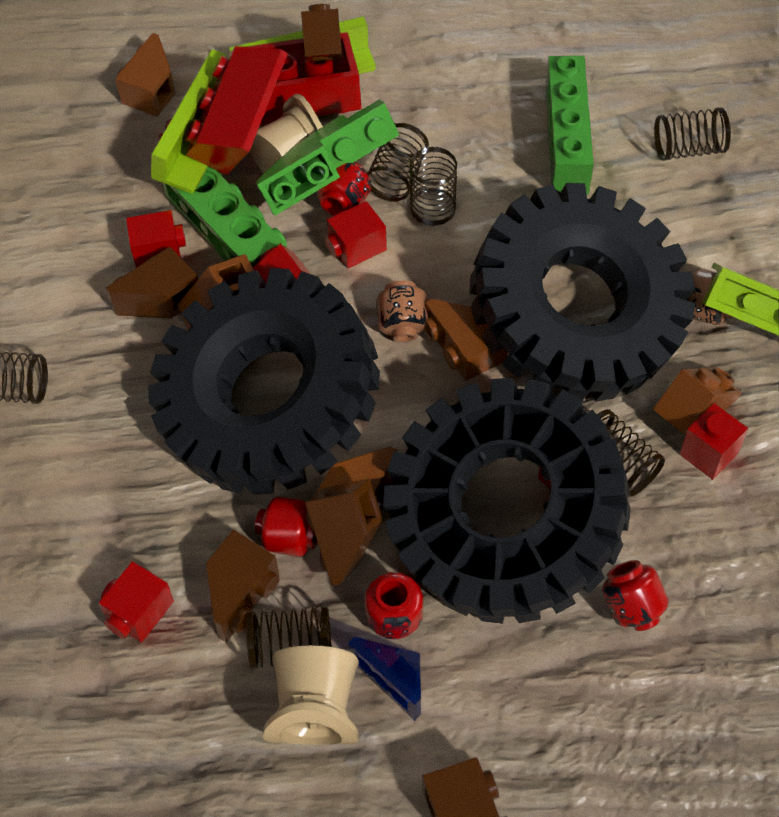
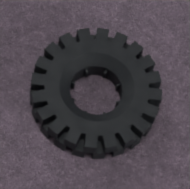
(613, 244)
(207, 359)
(540, 564)

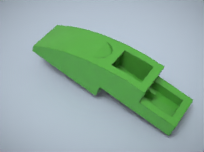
(315, 159)

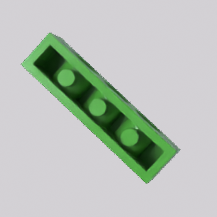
(568, 122)
(225, 218)

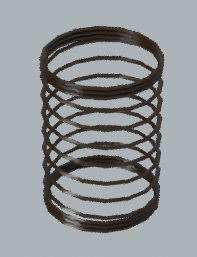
(657, 140)
(400, 176)
(413, 176)
(43, 378)
(650, 460)
(252, 624)

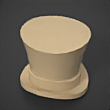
(283, 134)
(312, 696)

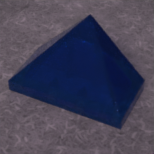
(392, 670)

